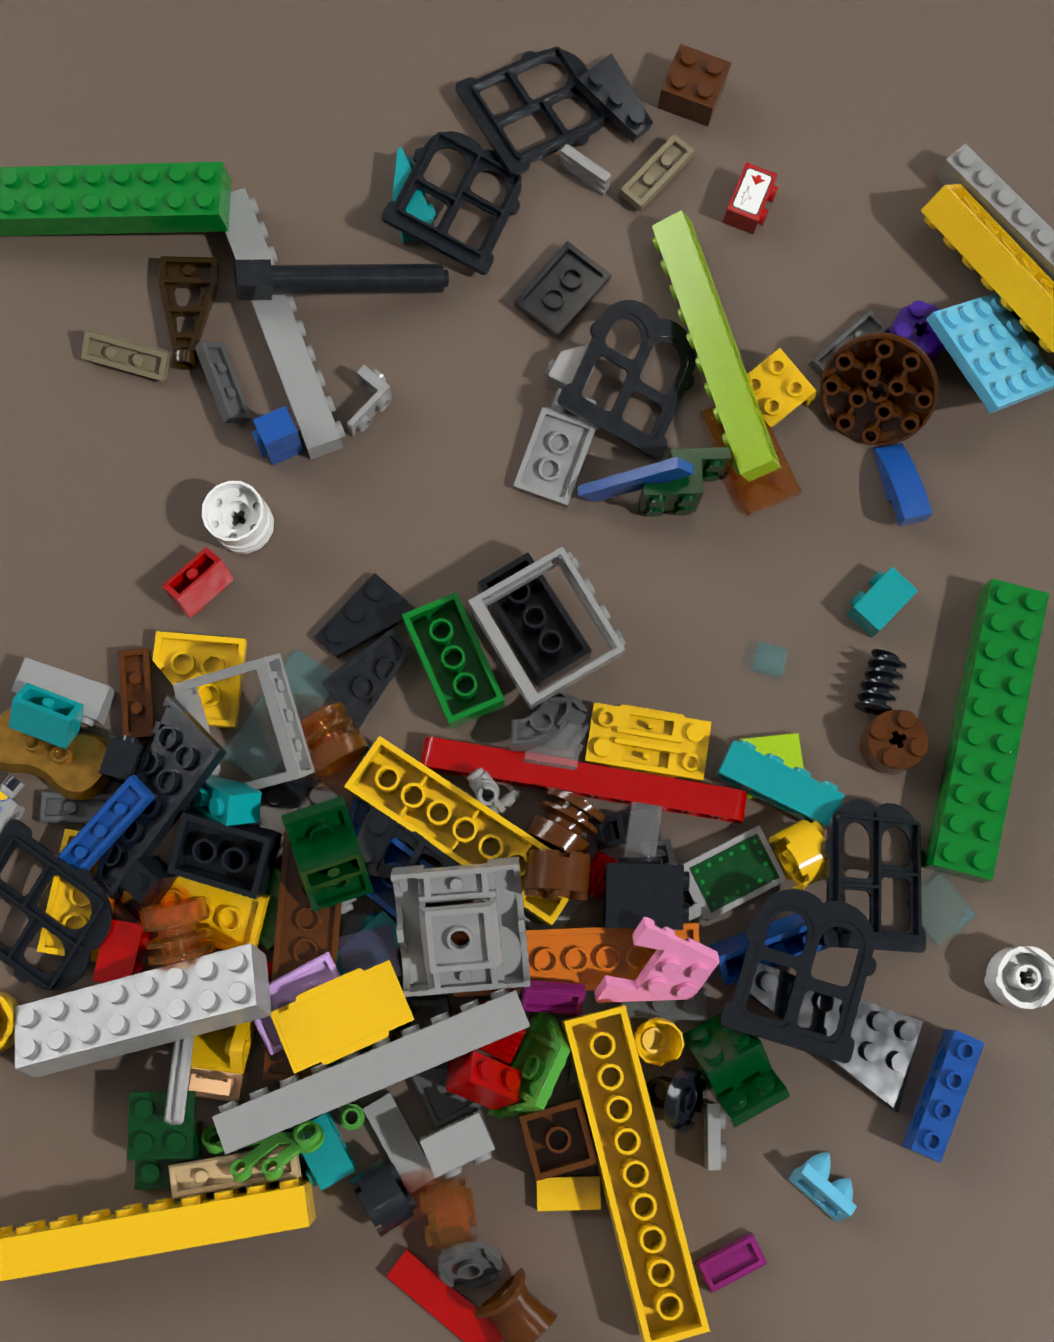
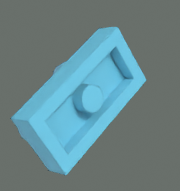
(832, 1197)

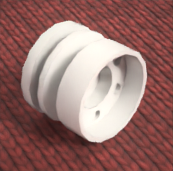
(227, 505)

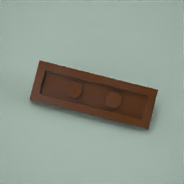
(137, 693)

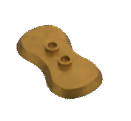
(69, 771)

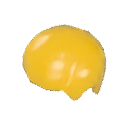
(659, 1041)

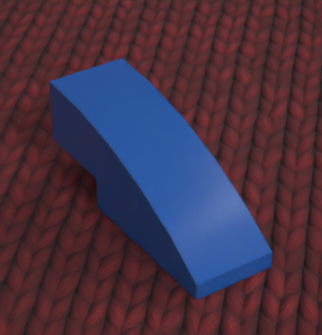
(902, 484)

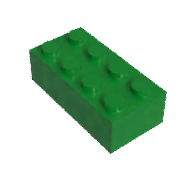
(453, 660)

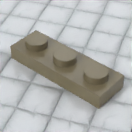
(657, 172)
(126, 355)

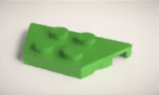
(541, 1060)

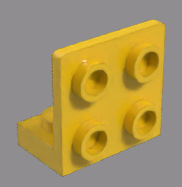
(779, 387)
(224, 1049)

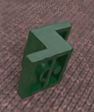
(684, 493)
(327, 853)
(735, 1070)
(157, 1143)

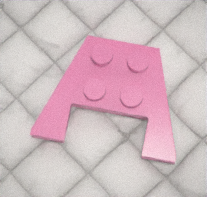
(672, 973)

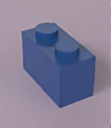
(277, 436)

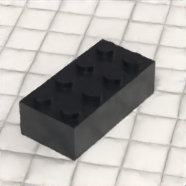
(537, 625)

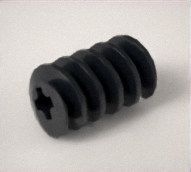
(879, 682)

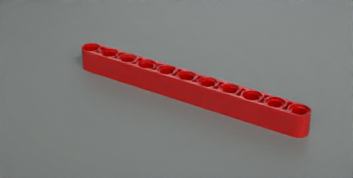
(587, 781)

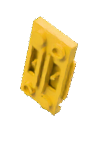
(648, 741)
(341, 1016)

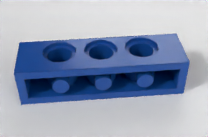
(943, 1094)

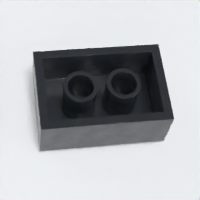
(224, 856)

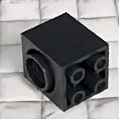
(645, 889)

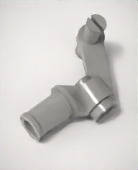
(488, 791)

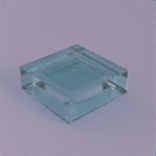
(769, 659)

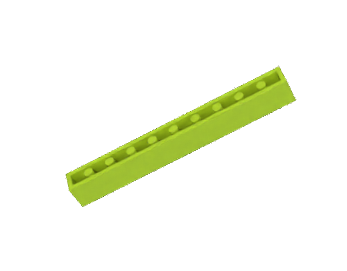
(715, 347)

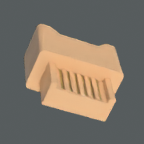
(217, 1084)

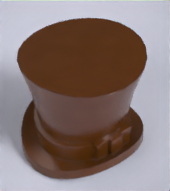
(516, 1311)

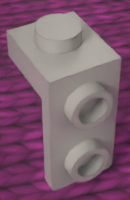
(375, 384)

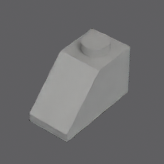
(562, 371)

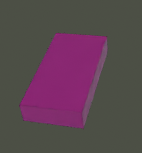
(553, 997)
(731, 1262)

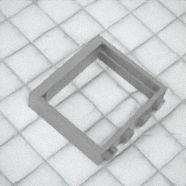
(584, 591)
(280, 707)

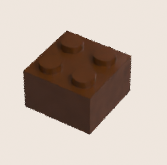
(694, 85)
(558, 1139)

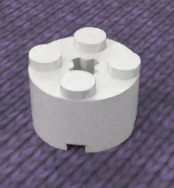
(1004, 980)

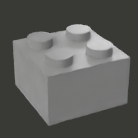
(458, 1144)

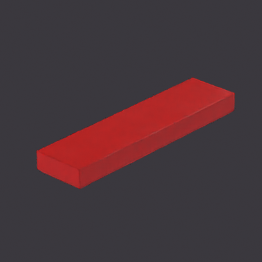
(440, 1300)

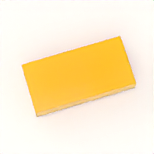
(568, 1193)

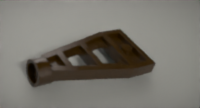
(187, 273)

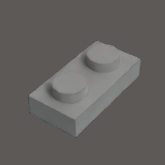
(714, 1149)

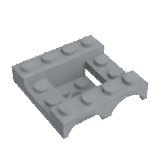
(496, 929)

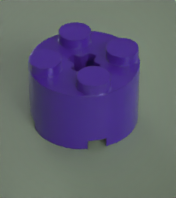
(912, 324)

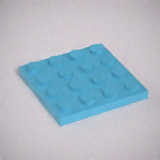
(992, 352)

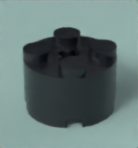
(382, 1196)

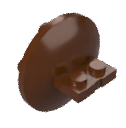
(879, 388)

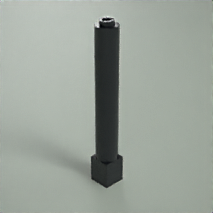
(261, 280)

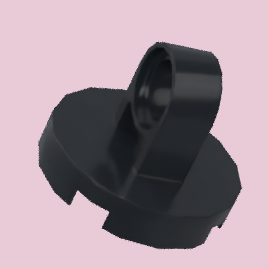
(683, 1098)

